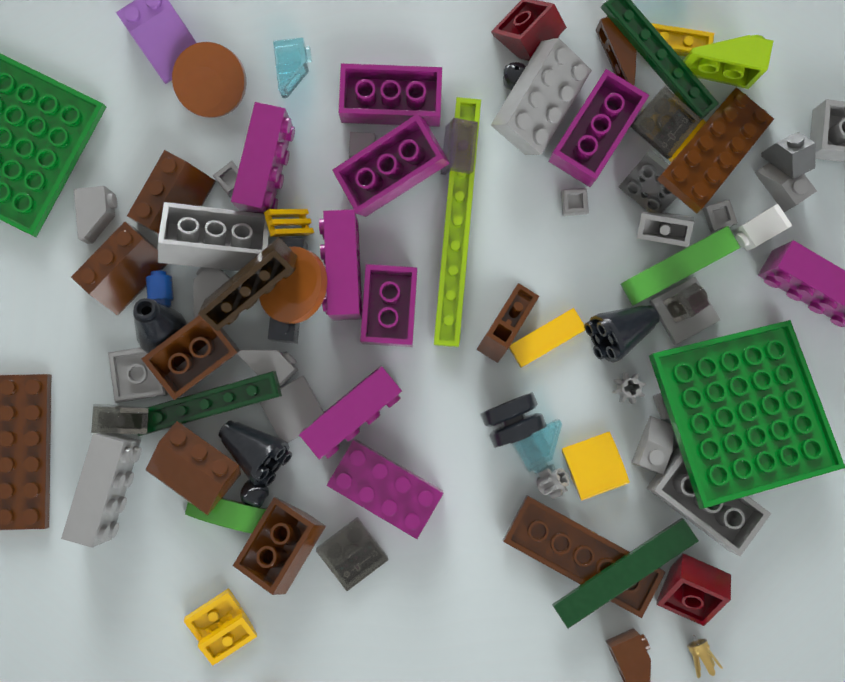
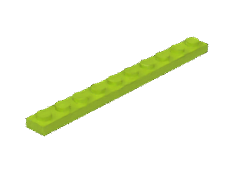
(456, 241)

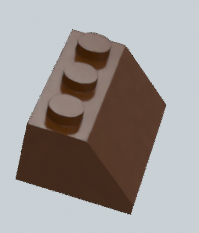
(171, 182)
(119, 268)
(189, 356)
(193, 468)
(279, 546)

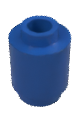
(160, 287)

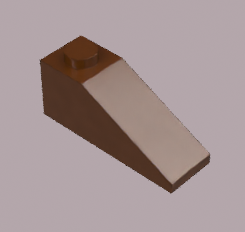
(618, 50)
(507, 323)
(631, 656)

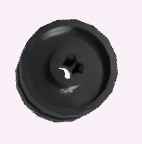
(514, 422)

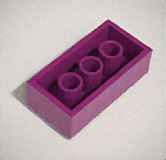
(389, 94)
(598, 128)
(263, 159)
(390, 166)
(342, 264)
(807, 279)
(350, 412)
(385, 488)

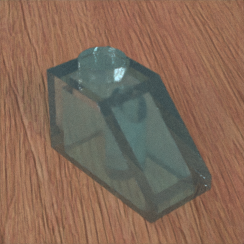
(291, 63)
(539, 447)

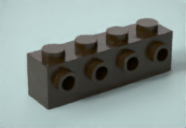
(248, 285)

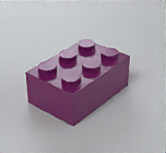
(389, 305)

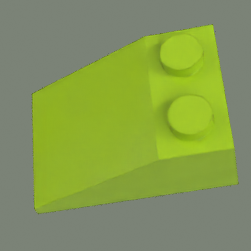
(732, 61)

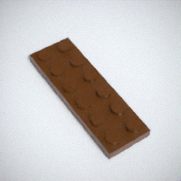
(715, 150)
(25, 451)
(574, 551)

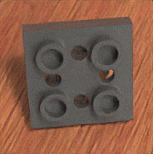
(649, 169)

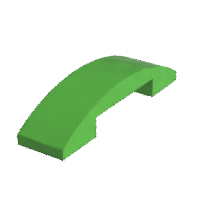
(230, 515)

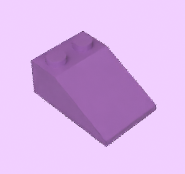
(157, 32)

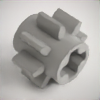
(636, 391)
(552, 481)

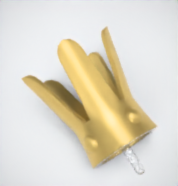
(701, 649)

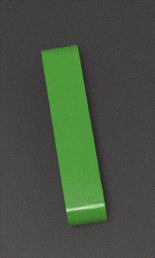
(680, 265)

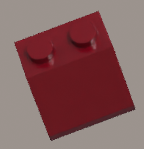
(528, 26)
(695, 590)

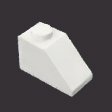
(762, 228)

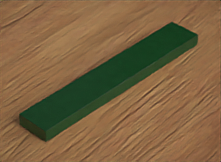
(660, 56)
(213, 401)
(625, 572)

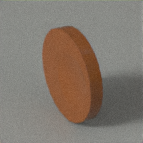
(209, 79)
(299, 294)

